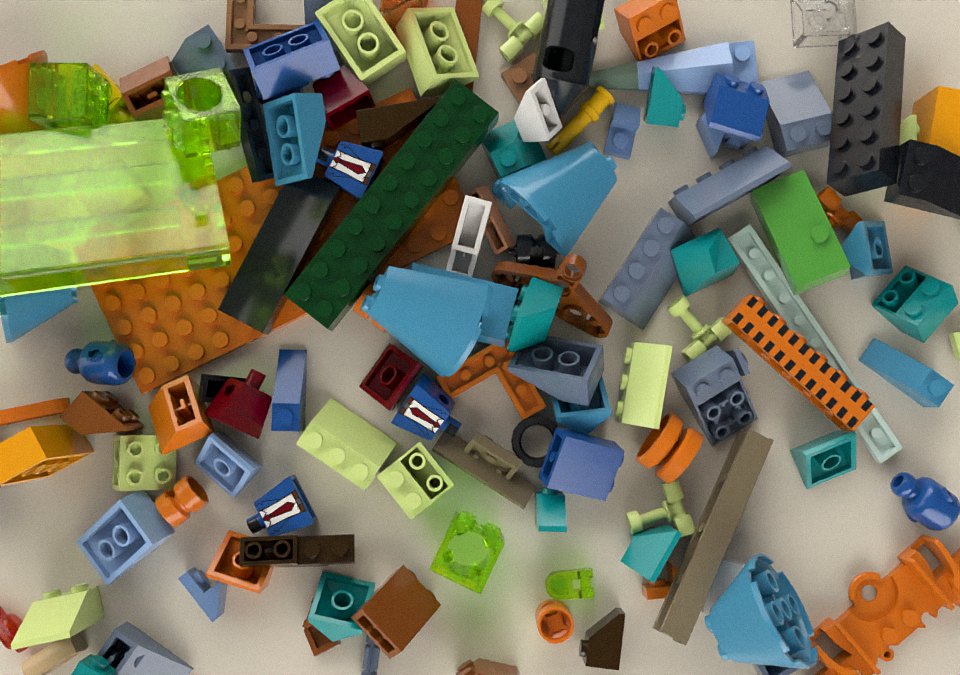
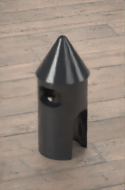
(568, 49)

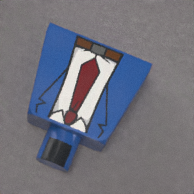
(352, 167)
(427, 411)
(282, 509)

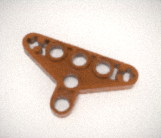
(572, 297)

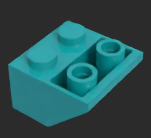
(916, 303)
(534, 315)

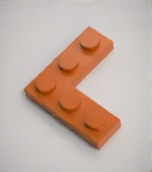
(487, 363)

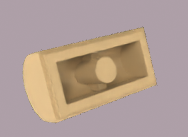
(54, 655)

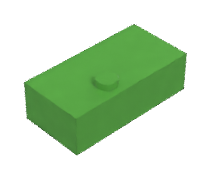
(799, 232)

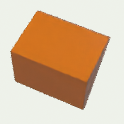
(227, 567)

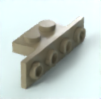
(487, 464)

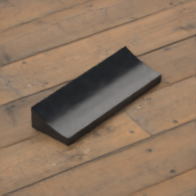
(280, 252)

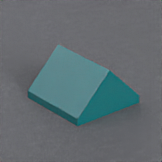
(825, 457)

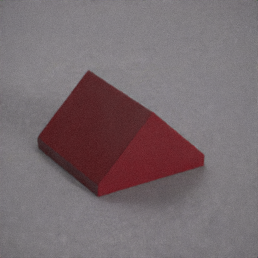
(391, 377)

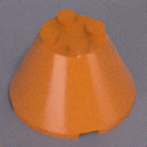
(15, 94)

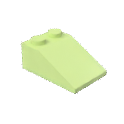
(361, 38)
(59, 616)

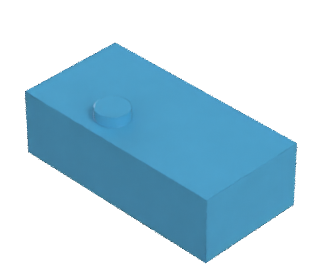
(503, 301)

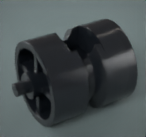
(534, 251)

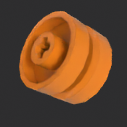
(669, 448)

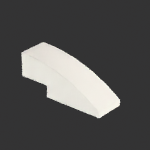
(469, 236)

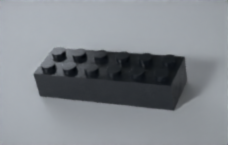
(867, 111)

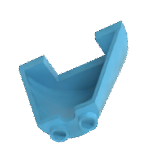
(561, 192)
(430, 314)

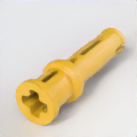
(587, 113)

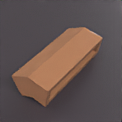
(498, 221)

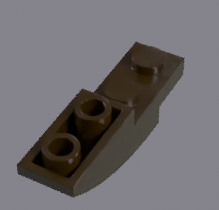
(297, 550)

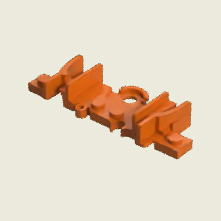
(894, 613)

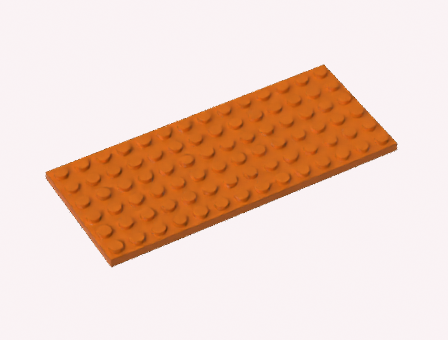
(176, 318)

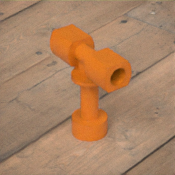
(836, 213)

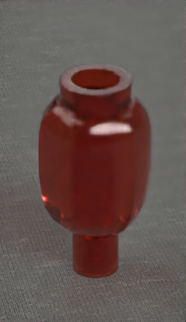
(8, 628)

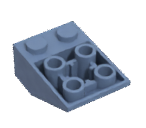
(715, 394)
(138, 654)

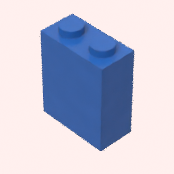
(581, 464)

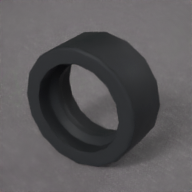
(517, 435)

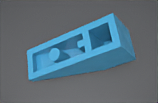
(906, 374)

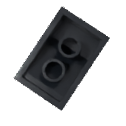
(927, 179)

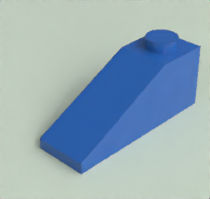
(290, 391)

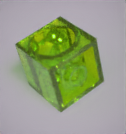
(68, 95)
(201, 112)
(475, 575)

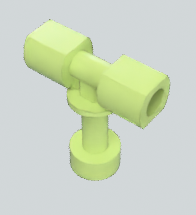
(518, 33)
(703, 334)
(671, 509)

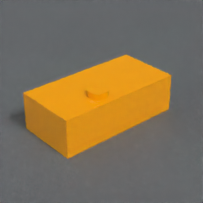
(939, 118)
(40, 453)

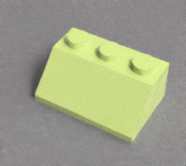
(436, 49)
(643, 384)
(347, 443)

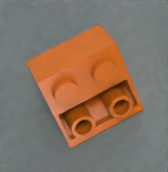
(650, 26)
(179, 415)

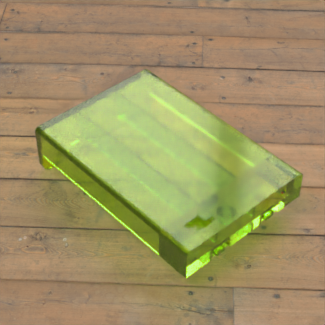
(104, 207)

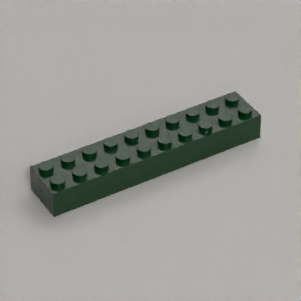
(393, 205)

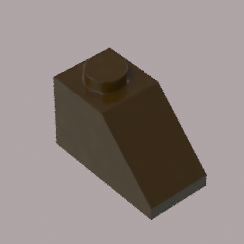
(604, 641)

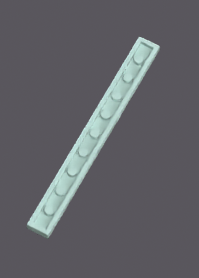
(776, 290)

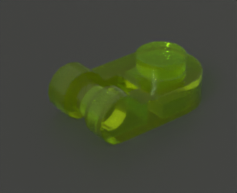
(560, 584)

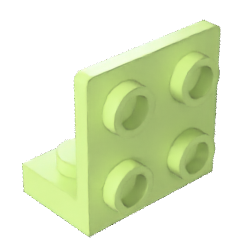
(141, 465)

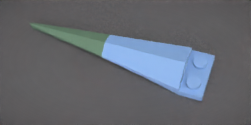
(687, 71)

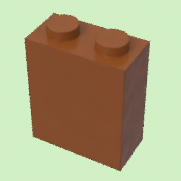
(396, 611)

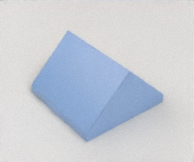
(227, 463)

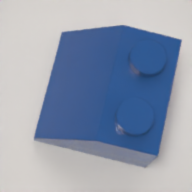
(736, 106)

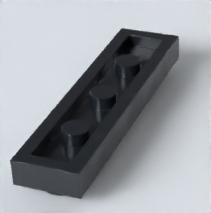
(252, 125)

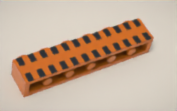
(798, 363)

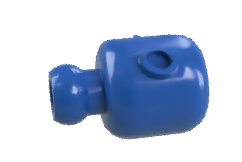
(102, 362)
(926, 501)

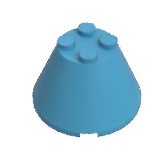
(27, 311)
(762, 619)

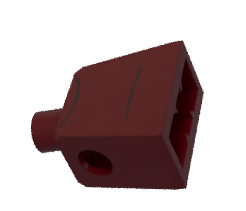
(342, 97)
(242, 404)

